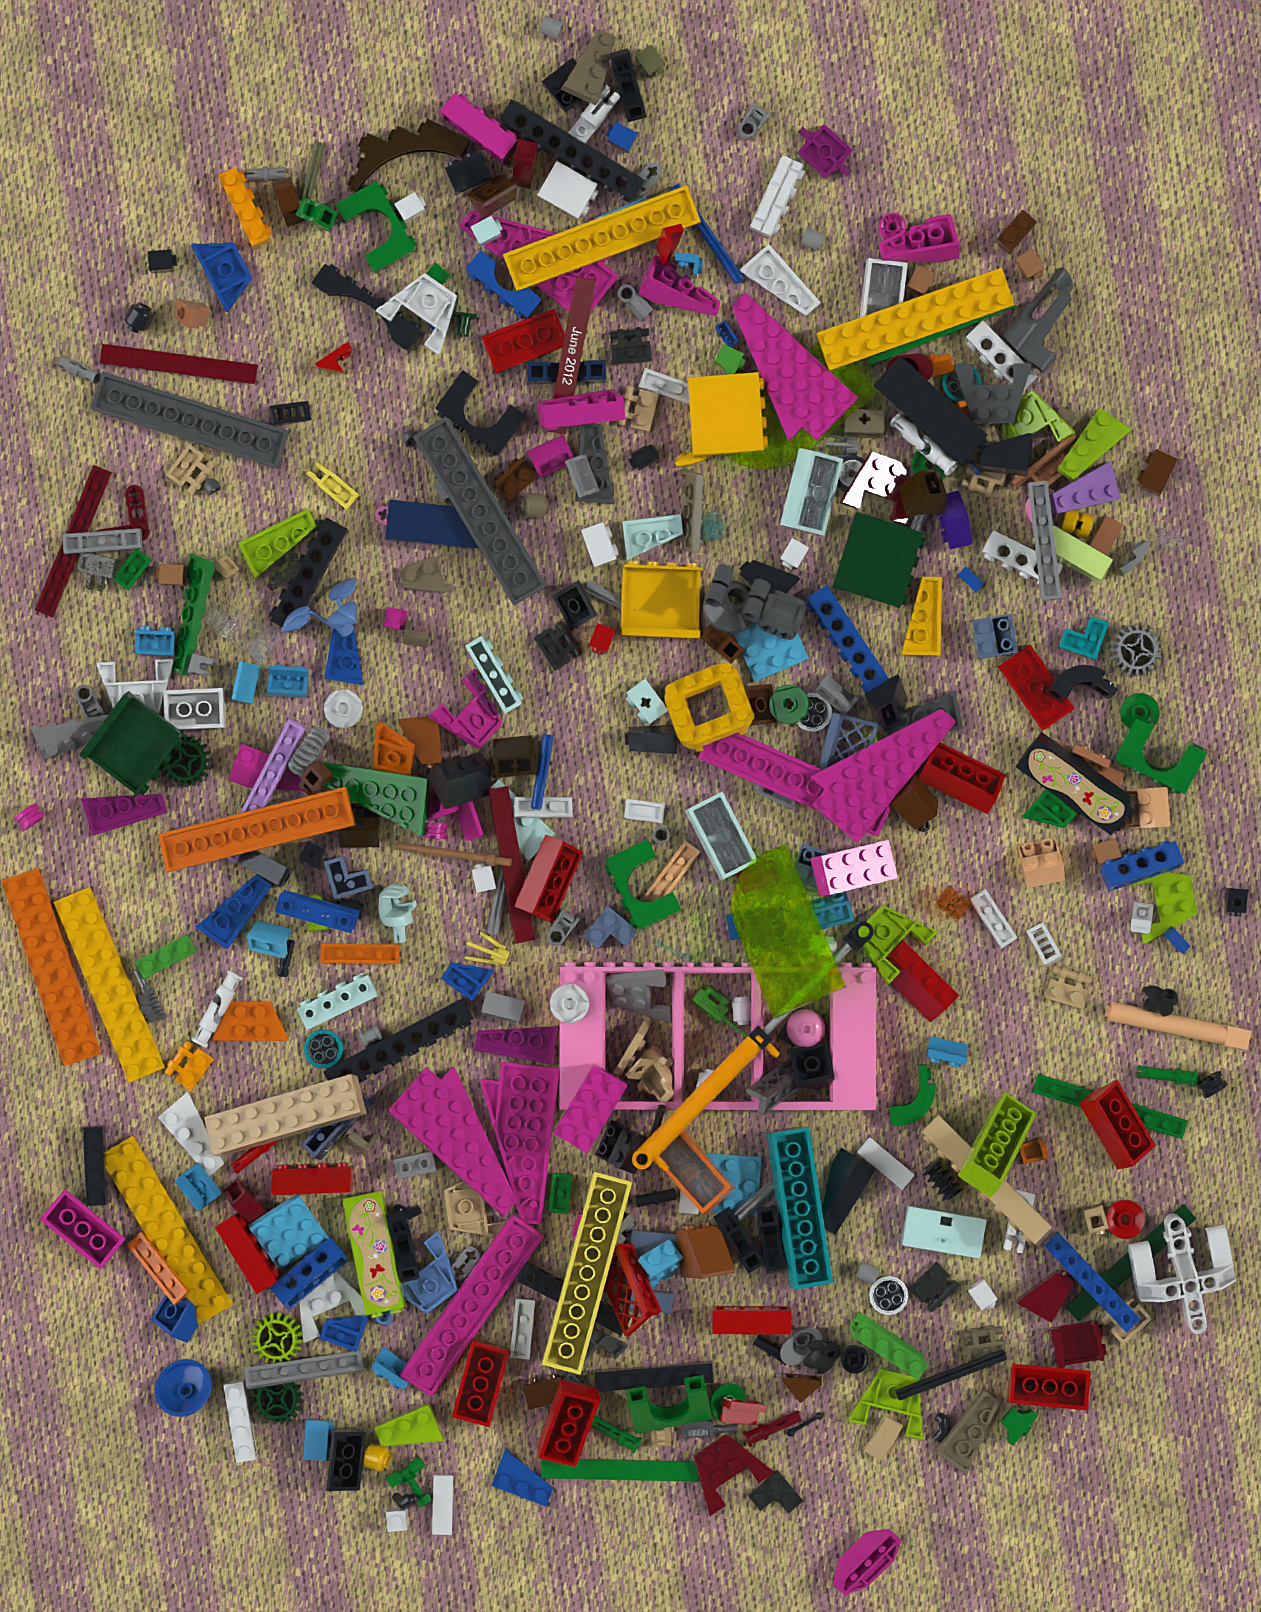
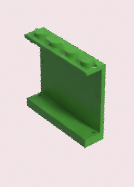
(888, 1345)

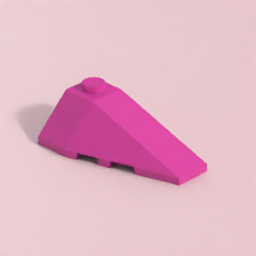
(668, 288)
(249, 765)

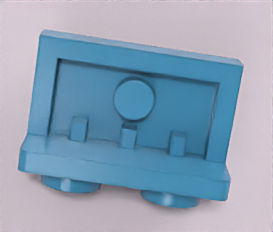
(155, 642)
(288, 681)
(951, 1051)
(198, 1186)
(390, 1366)

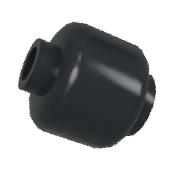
(138, 317)

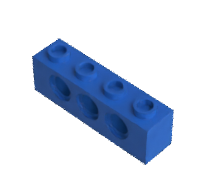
(1114, 879)
(307, 1283)

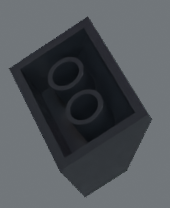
(461, 780)
(346, 1459)

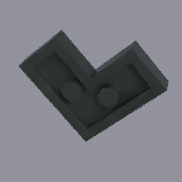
(775, 1488)

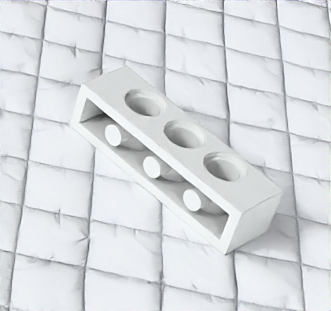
(998, 346)
(1015, 549)

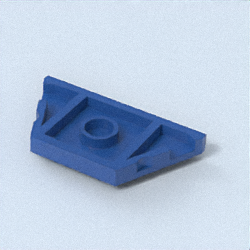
(224, 270)

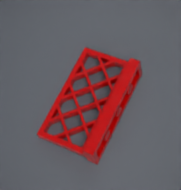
(637, 1282)

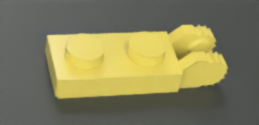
(334, 487)

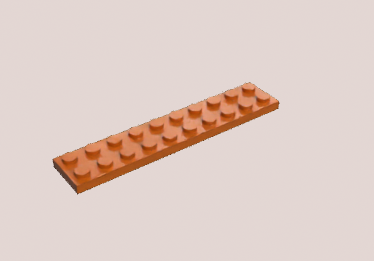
(256, 829)
(51, 967)

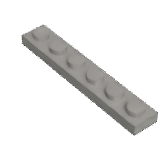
(1044, 540)
(303, 1369)

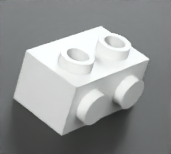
(599, 544)

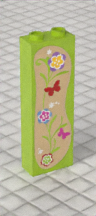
(374, 1254)

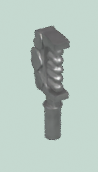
(149, 1001)
(706, 1428)

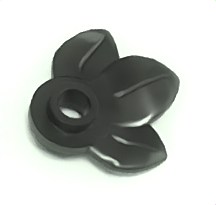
(1160, 1000)
(819, 1355)

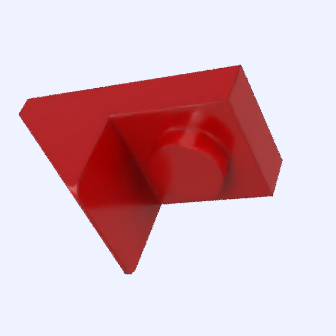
(330, 361)

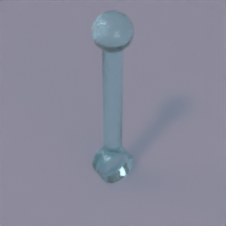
(689, 957)

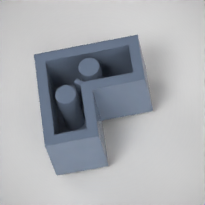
(344, 883)
(610, 923)

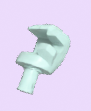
(395, 912)

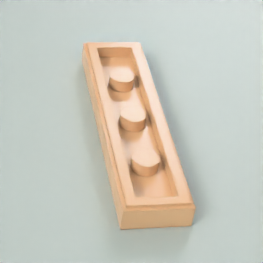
(672, 872)

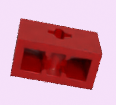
(601, 639)

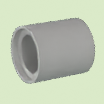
(551, 27)
(812, 239)
(654, 832)
(867, 1273)

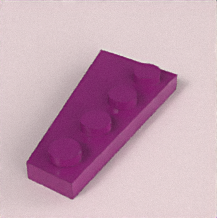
(118, 811)

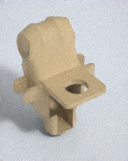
(654, 1074)

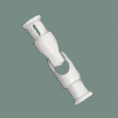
(916, 437)
(210, 1022)

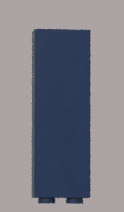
(427, 525)

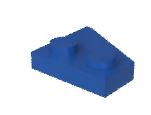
(466, 978)
(345, 1330)

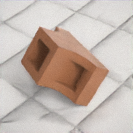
(191, 313)

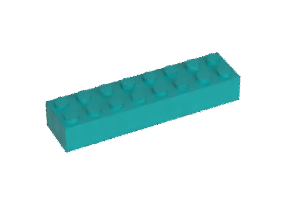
(799, 1207)

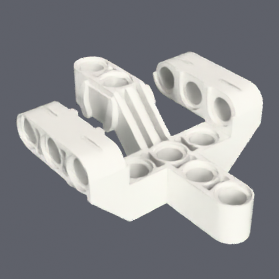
(1153, 1290)

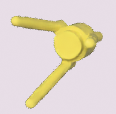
(498, 955)

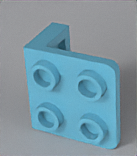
(661, 1262)

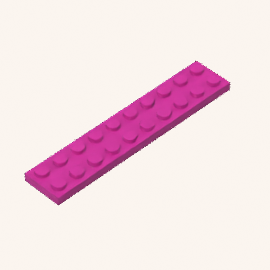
(771, 770)
(471, 1305)

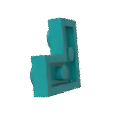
(1087, 643)

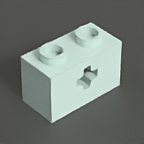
(656, 708)

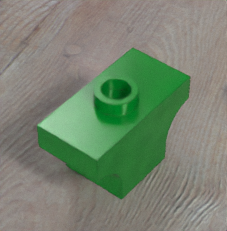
(316, 214)
(1017, 1423)

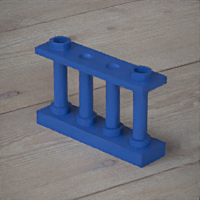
(317, 911)

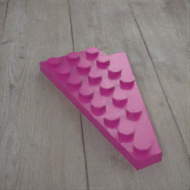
(560, 288)
(797, 383)
(868, 780)
(523, 1120)
(448, 1126)

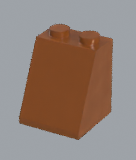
(426, 737)
(703, 1251)

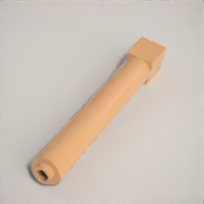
(1178, 1025)

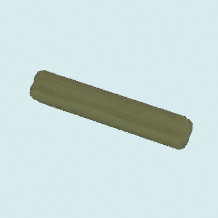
(312, 170)

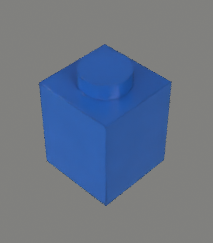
(621, 137)

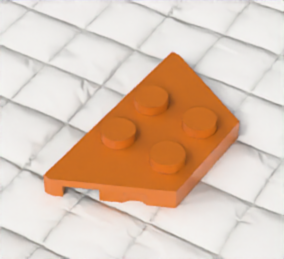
(392, 751)
(250, 1023)

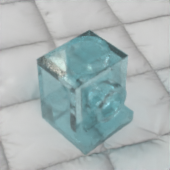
(712, 526)

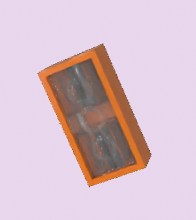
(696, 1173)

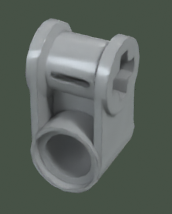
(755, 119)
(89, 704)
(563, 926)

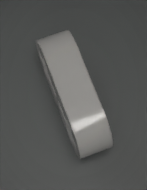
(653, 179)
(461, 1259)

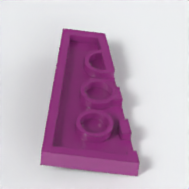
(527, 1044)

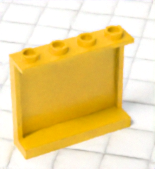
(727, 414)
(663, 600)

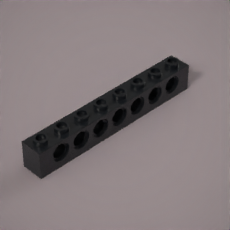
(634, 182)
(457, 1008)

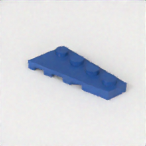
(232, 915)

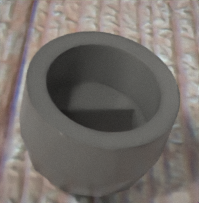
(406, 438)
(211, 484)

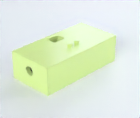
(1080, 556)

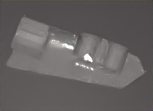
(241, 629)

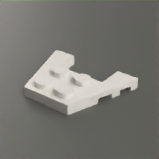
(428, 301)
(147, 691)
(327, 1296)

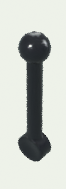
(790, 1432)

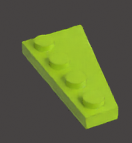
(1095, 440)
(272, 543)

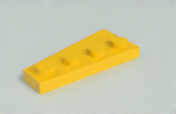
(925, 623)

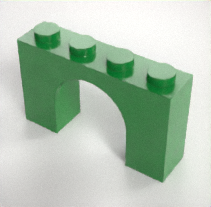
(373, 199)
(1177, 776)
(643, 913)
(652, 1417)

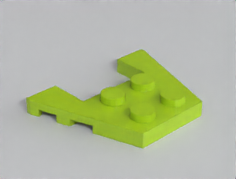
(1034, 416)
(1173, 901)
(889, 930)
(882, 1395)

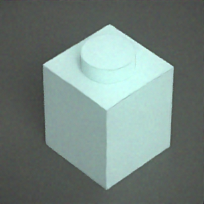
(487, 230)

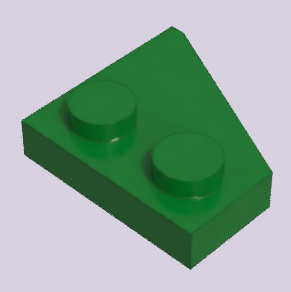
(1050, 810)

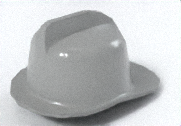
(796, 1347)

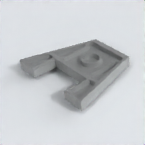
(633, 993)

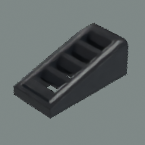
(272, 415)

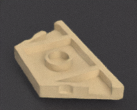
(636, 1044)

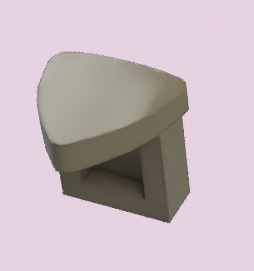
(414, 637)
(360, 1144)

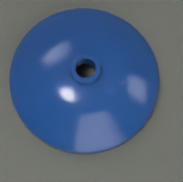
(174, 1383)

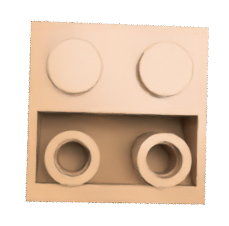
(1151, 808)
(1041, 862)

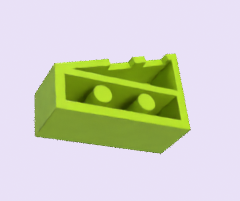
(410, 1427)

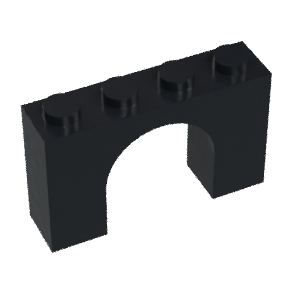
(494, 437)

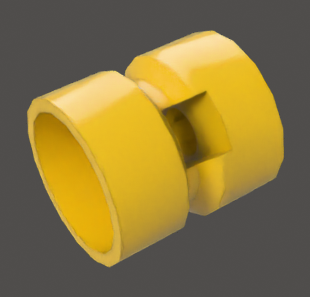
(1070, 520)

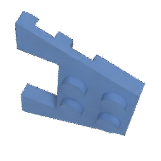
(435, 1280)

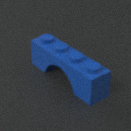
(523, 301)

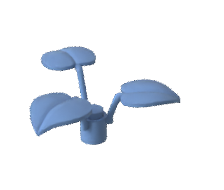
(339, 620)

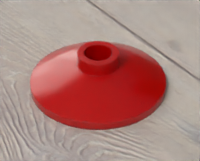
(1134, 1223)

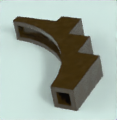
(402, 142)

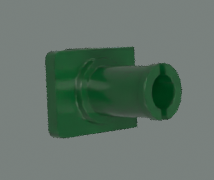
(464, 319)

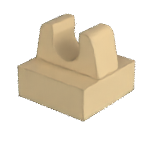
(225, 567)
(661, 1437)

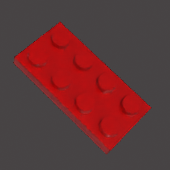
(524, 341)
(1029, 681)

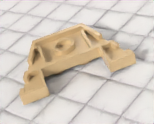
(467, 1211)

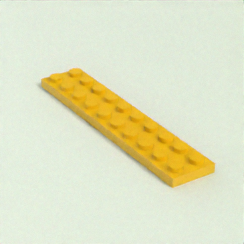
(600, 238)
(915, 319)
(109, 984)
(165, 1227)

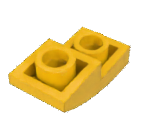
(685, 460)

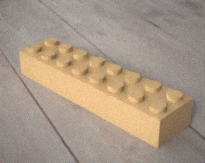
(285, 1115)
(1006, 1198)

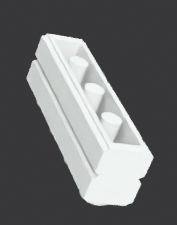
(776, 197)

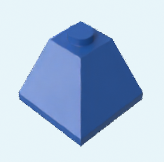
(176, 1320)

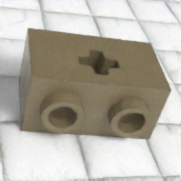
(874, 427)

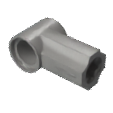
(635, 303)

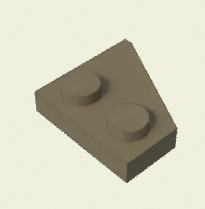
(423, 576)

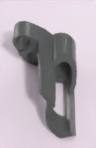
(1027, 333)

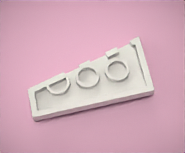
(777, 277)
(188, 1128)

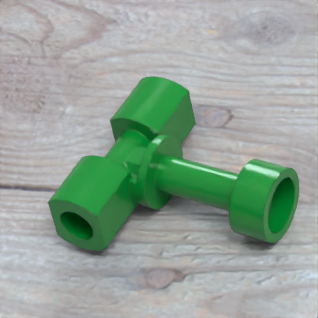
(408, 1476)

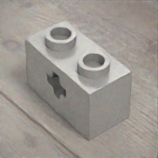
(415, 1164)

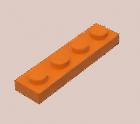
(360, 953)
(158, 1268)

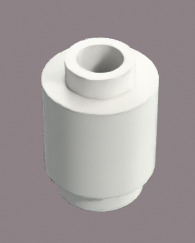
(742, 1010)

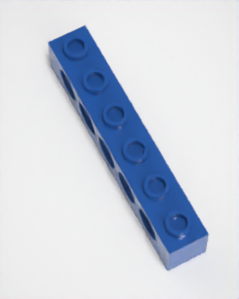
(825, 596)
(1092, 1282)

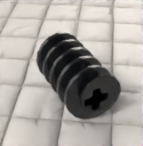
(941, 1180)

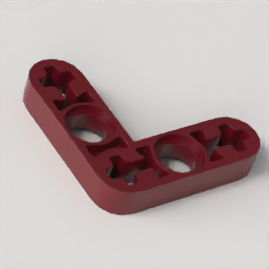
(134, 523)

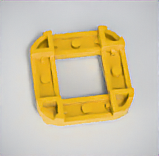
(697, 736)

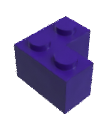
(955, 522)

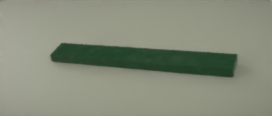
(1122, 1270)

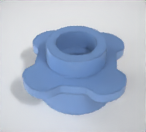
(384, 1320)

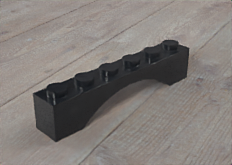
(334, 284)
(650, 1377)

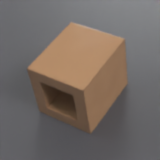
(1029, 265)
(921, 279)
(171, 574)
(1105, 851)

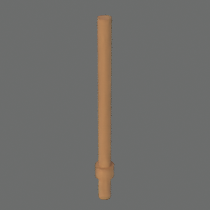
(490, 859)

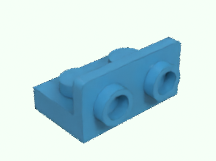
(688, 260)
(833, 910)

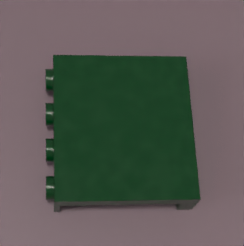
(878, 560)
(133, 744)

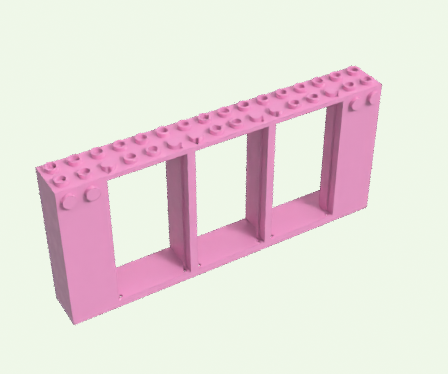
(850, 1036)

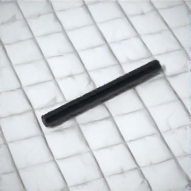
(951, 1374)

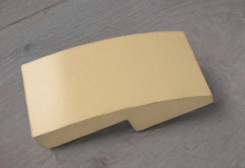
(883, 1438)

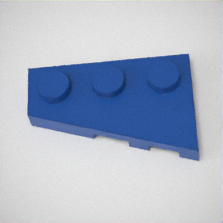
(343, 659)
(520, 1480)

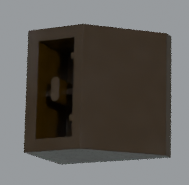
(923, 493)
(514, 756)
(366, 831)

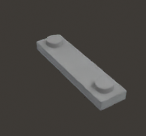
(102, 541)

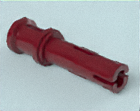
(771, 1428)

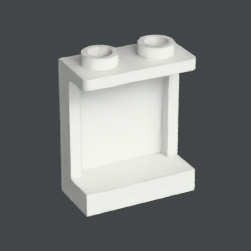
(568, 191)

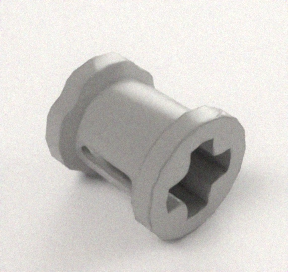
(370, 1035)

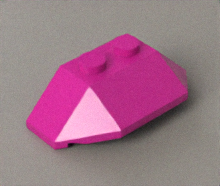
(866, 1560)

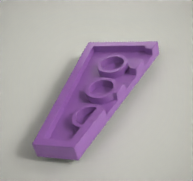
(1091, 489)

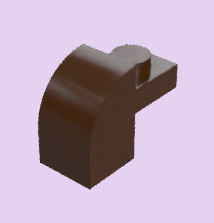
(287, 201)
(721, 643)
(315, 778)

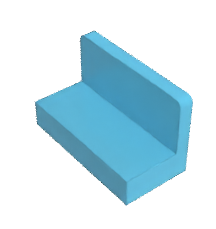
(246, 682)
(269, 939)

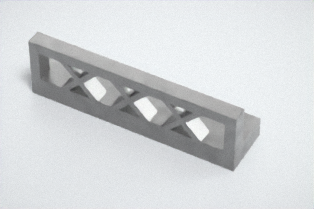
(774, 1093)

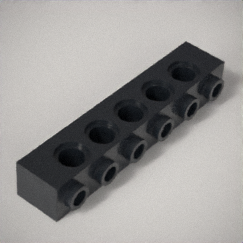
(325, 527)
(551, 1287)

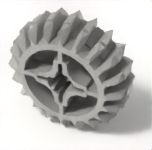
(1141, 634)
(308, 750)

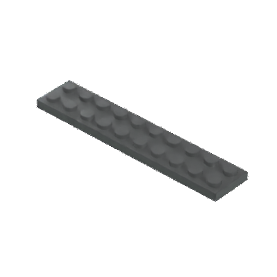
(190, 420)
(480, 511)

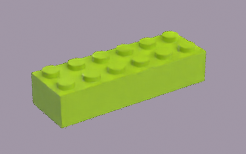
(997, 1144)

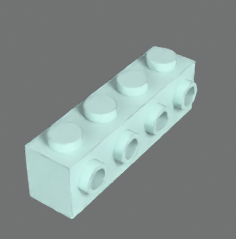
(493, 674)
(339, 1001)

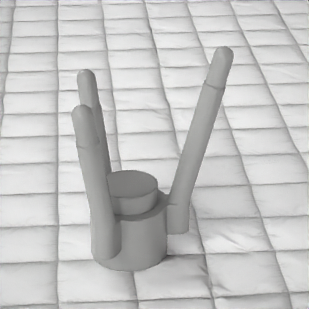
(848, 445)

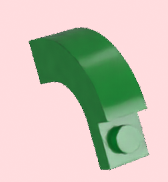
(915, 1109)

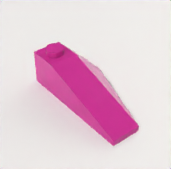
(923, 243)

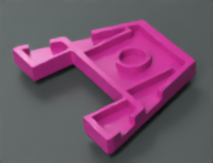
(476, 720)

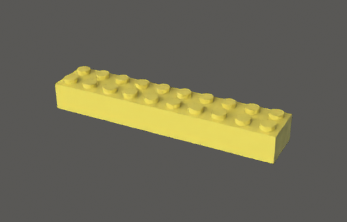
(586, 1273)

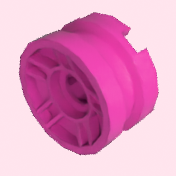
(887, 220)
(29, 817)
(435, 831)

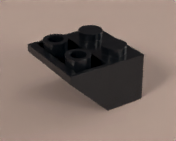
(554, 83)
(468, 172)
(887, 702)
(619, 1145)

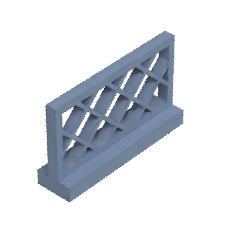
(833, 734)

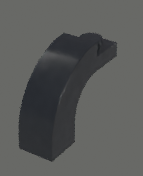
(627, 85)
(1086, 675)
(403, 1246)

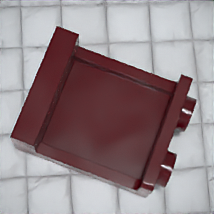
(1078, 1343)

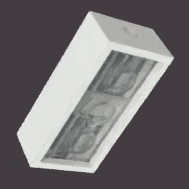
(882, 285)

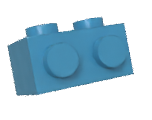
(318, 1439)

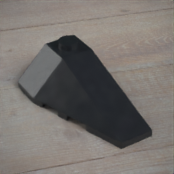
(844, 1186)

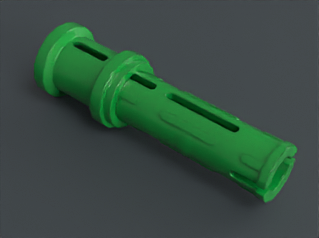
(1177, 1076)
(623, 1434)

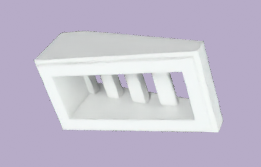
(1054, 958)

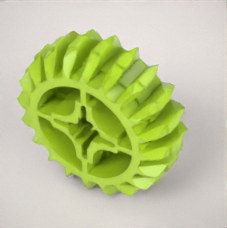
(272, 1330)

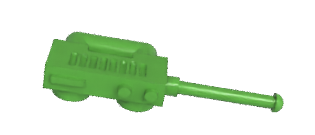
(714, 1011)

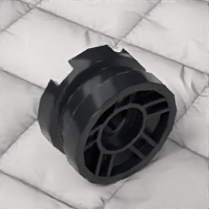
(1211, 1084)
(860, 1365)

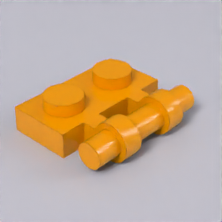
(193, 1069)

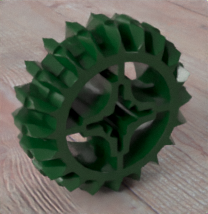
(189, 770)
(265, 1410)

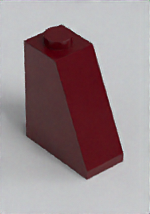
(524, 163)
(245, 1201)
(1047, 1295)

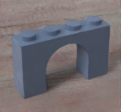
(644, 1242)

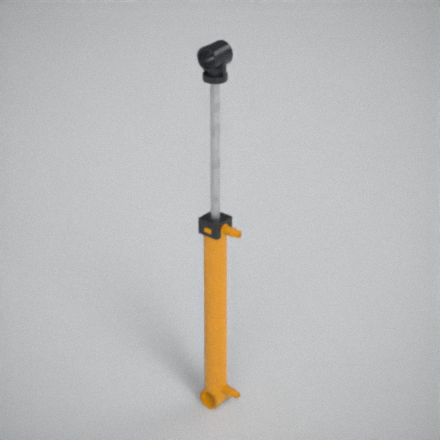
(725, 1073)

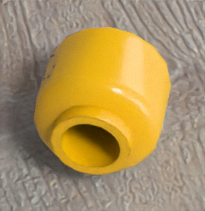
(376, 1457)

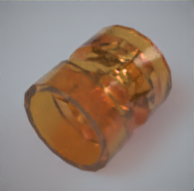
(953, 903)

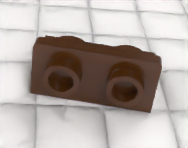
(515, 479)

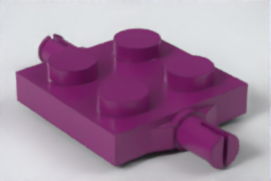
(824, 151)

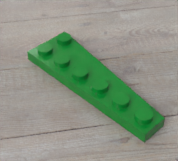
(200, 573)

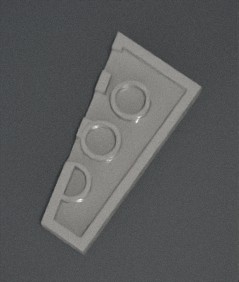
(64, 737)

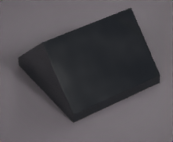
(575, 605)
(812, 1066)

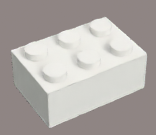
(195, 708)

